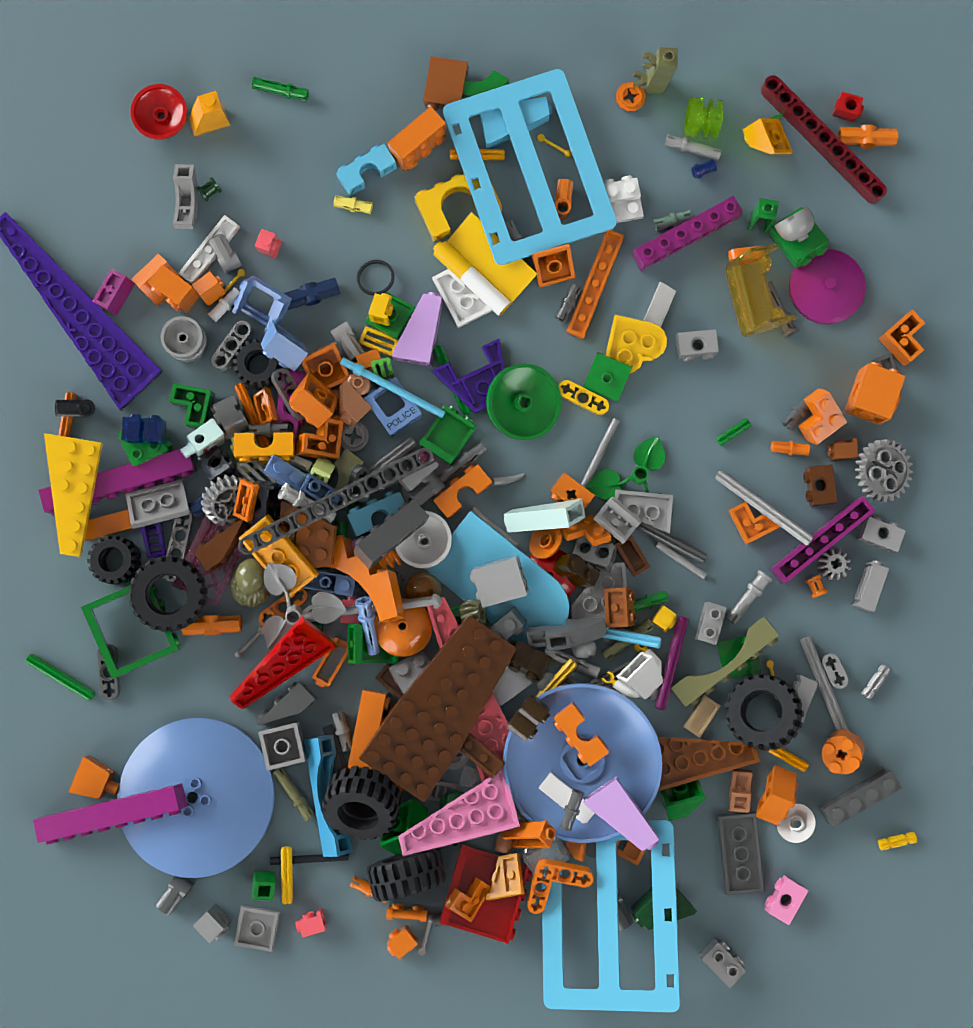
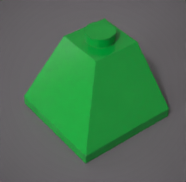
(682, 799)

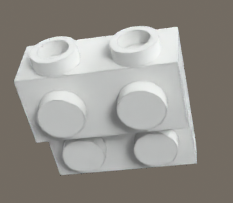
(625, 198)

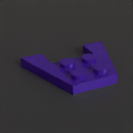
(473, 387)

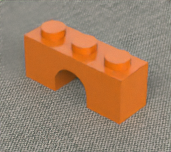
(473, 479)
(589, 749)

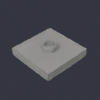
(257, 928)

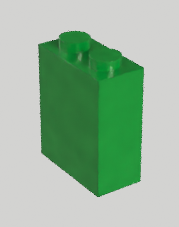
(801, 252)

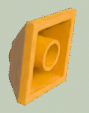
(767, 136)

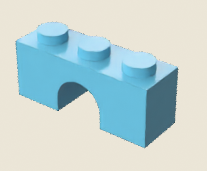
(377, 159)
(360, 519)

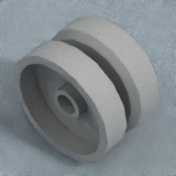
(174, 343)

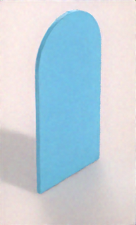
(479, 543)

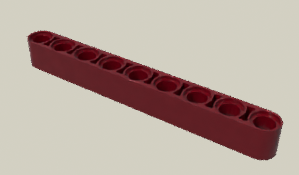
(824, 148)

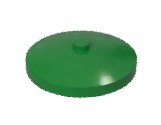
(523, 402)

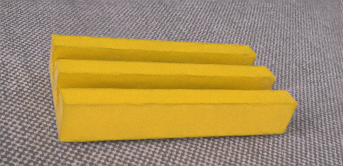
(380, 334)

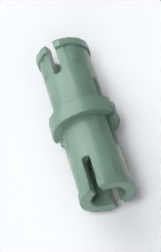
(672, 220)

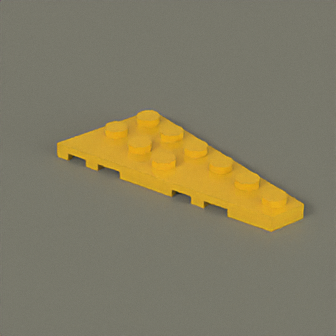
(73, 476)

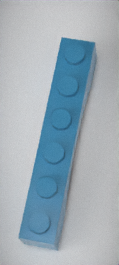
(320, 759)

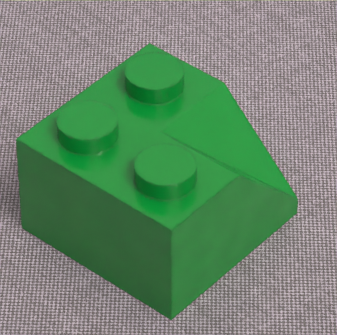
(409, 815)

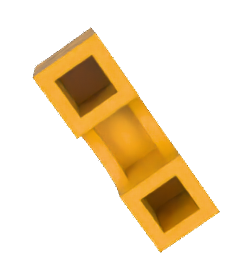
(247, 450)

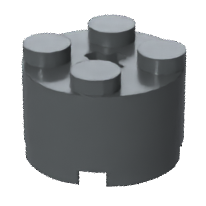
(230, 416)

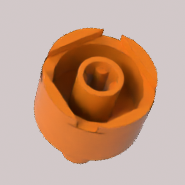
(838, 761)

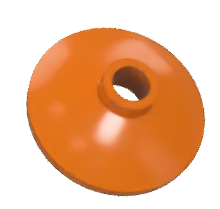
(545, 542)

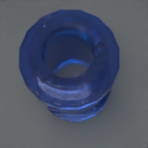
(704, 168)

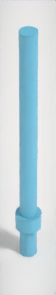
(359, 369)

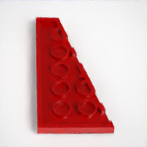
(293, 653)

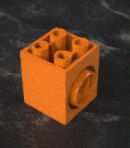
(875, 393)

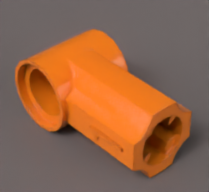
(563, 197)

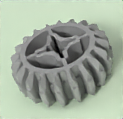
(224, 494)

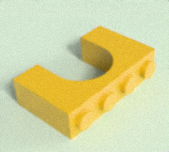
(430, 204)

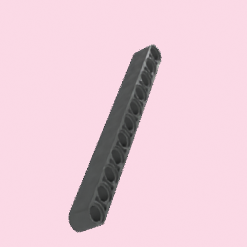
(343, 493)

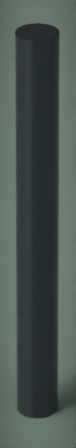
(309, 859)

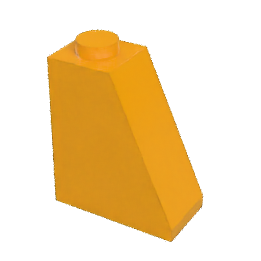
(208, 114)

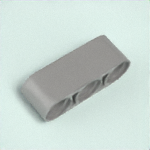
(233, 337)

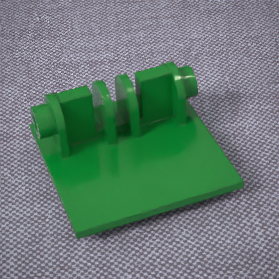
(728, 651)

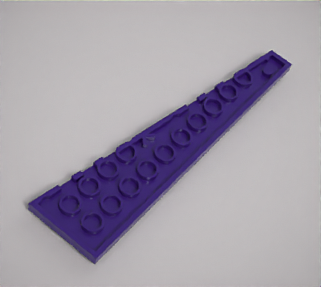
(105, 347)

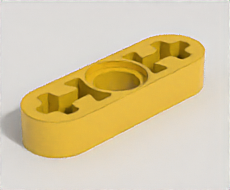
(598, 399)

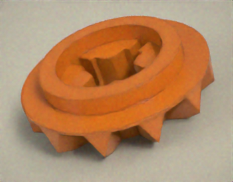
(622, 93)

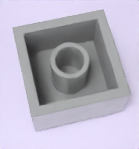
(283, 745)

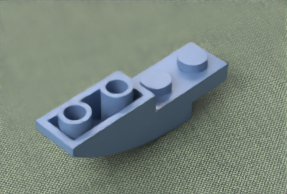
(309, 484)

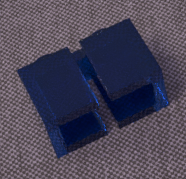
(143, 429)

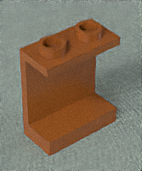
(444, 82)

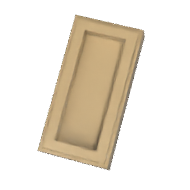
(701, 716)

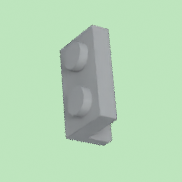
(617, 519)

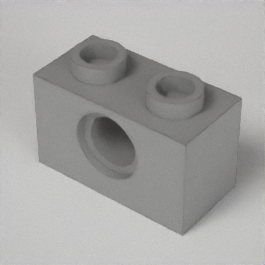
(706, 338)
(893, 534)
(710, 623)
(212, 924)

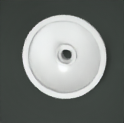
(435, 551)

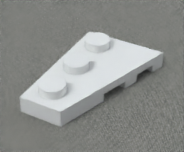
(459, 299)

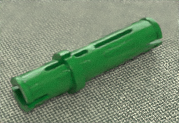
(286, 90)

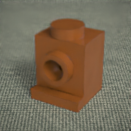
(842, 450)

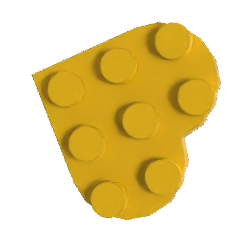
(635, 341)

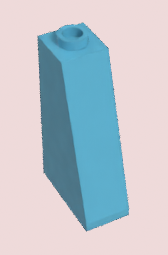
(535, 113)

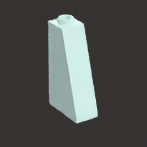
(545, 516)

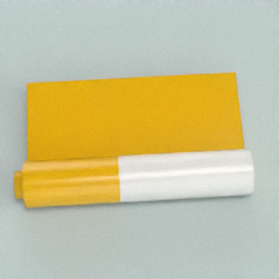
(472, 261)

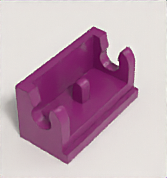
(113, 292)

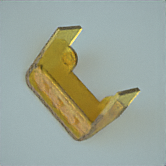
(751, 292)

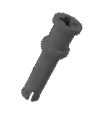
(789, 328)

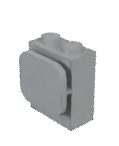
(499, 581)

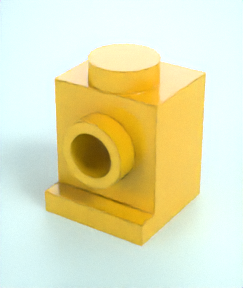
(381, 309)
(664, 618)

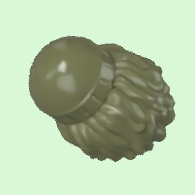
(248, 584)

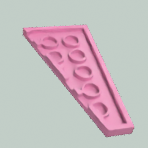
(472, 815)

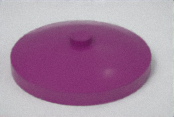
(828, 288)

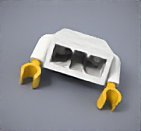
(640, 676)

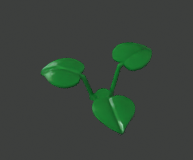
(647, 455)

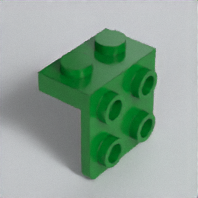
(141, 453)

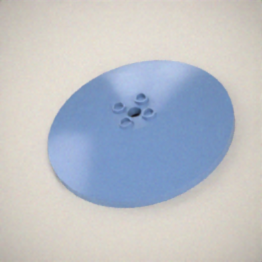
(632, 758)
(231, 790)

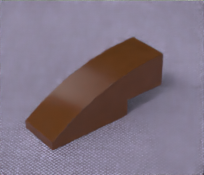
(631, 555)

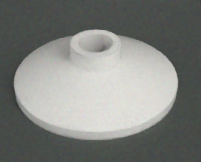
(801, 814)

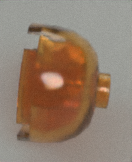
(422, 585)

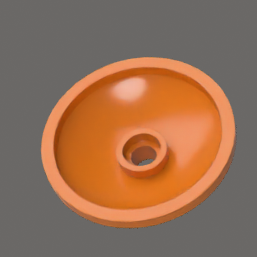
(406, 641)

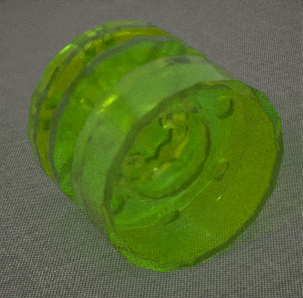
(703, 118)

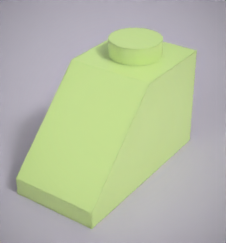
(322, 469)

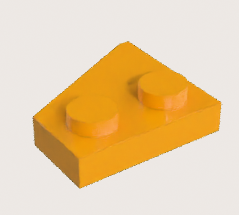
(507, 878)

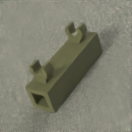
(659, 70)

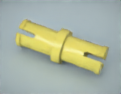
(353, 204)

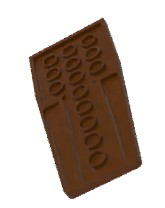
(439, 709)

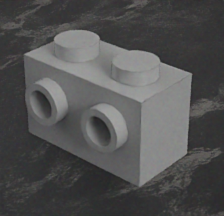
(722, 963)

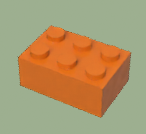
(418, 139)

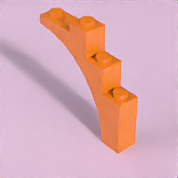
(379, 584)

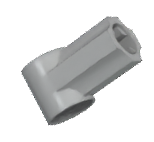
(226, 256)
(345, 337)

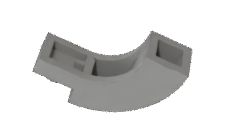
(186, 196)

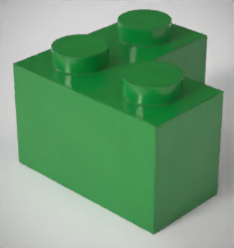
(196, 401)

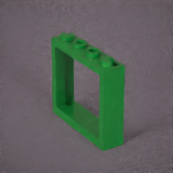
(102, 643)

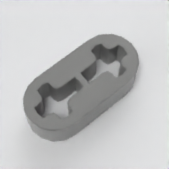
(838, 668)

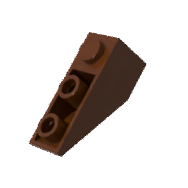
(219, 550)

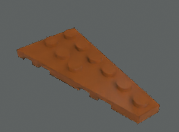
(695, 759)

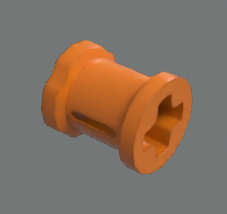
(815, 593)

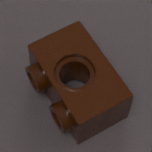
(826, 476)

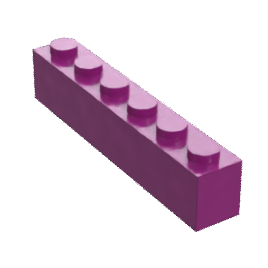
(822, 540)

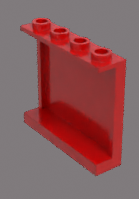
(494, 917)

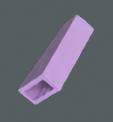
(420, 334)
(622, 813)

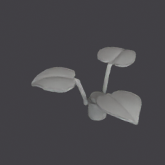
(325, 605)

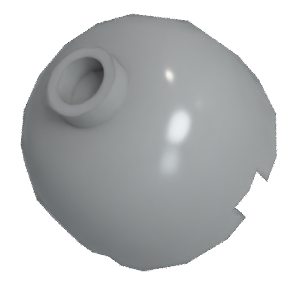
(796, 226)

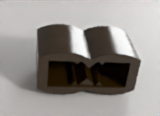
(576, 570)
(529, 661)
(528, 717)

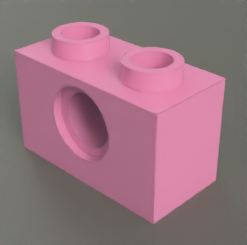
(785, 911)

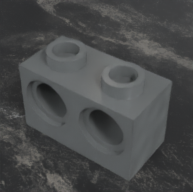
(593, 556)

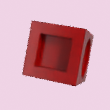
(843, 112)

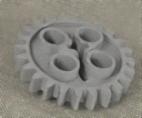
(872, 462)

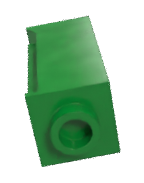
(764, 209)

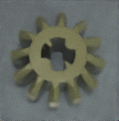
(473, 609)

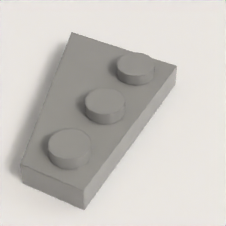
(650, 507)

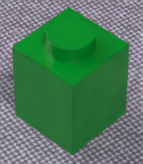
(263, 885)

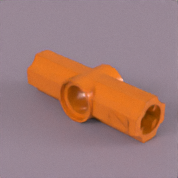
(868, 136)
(214, 625)

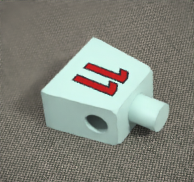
(208, 434)

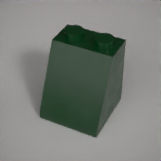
(643, 909)

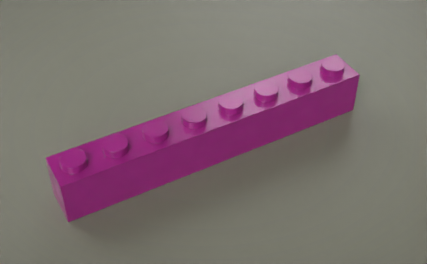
(130, 478)
(110, 813)

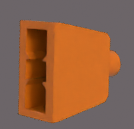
(93, 779)

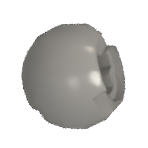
(585, 651)

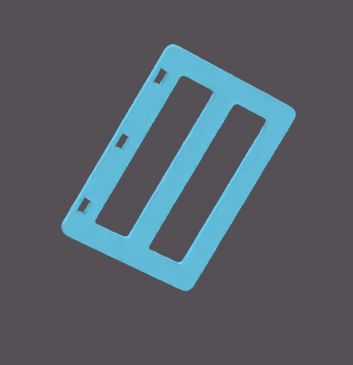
(507, 101)
(610, 994)

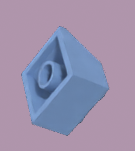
(283, 347)

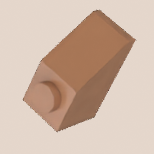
(351, 404)

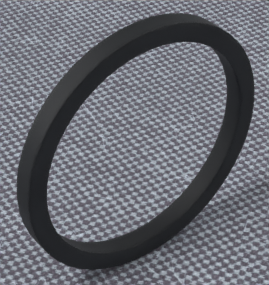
(374, 262)

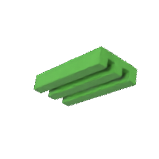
(384, 375)

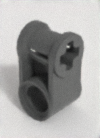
(358, 469)

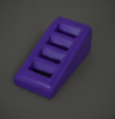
(160, 536)

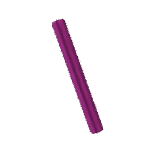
(671, 663)

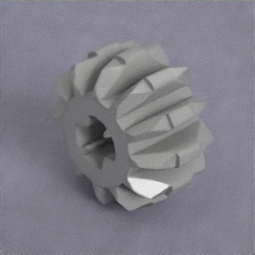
(841, 564)

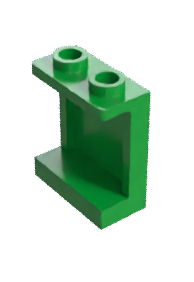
(448, 435)
(358, 649)

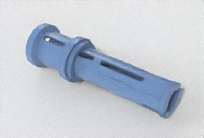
(367, 619)

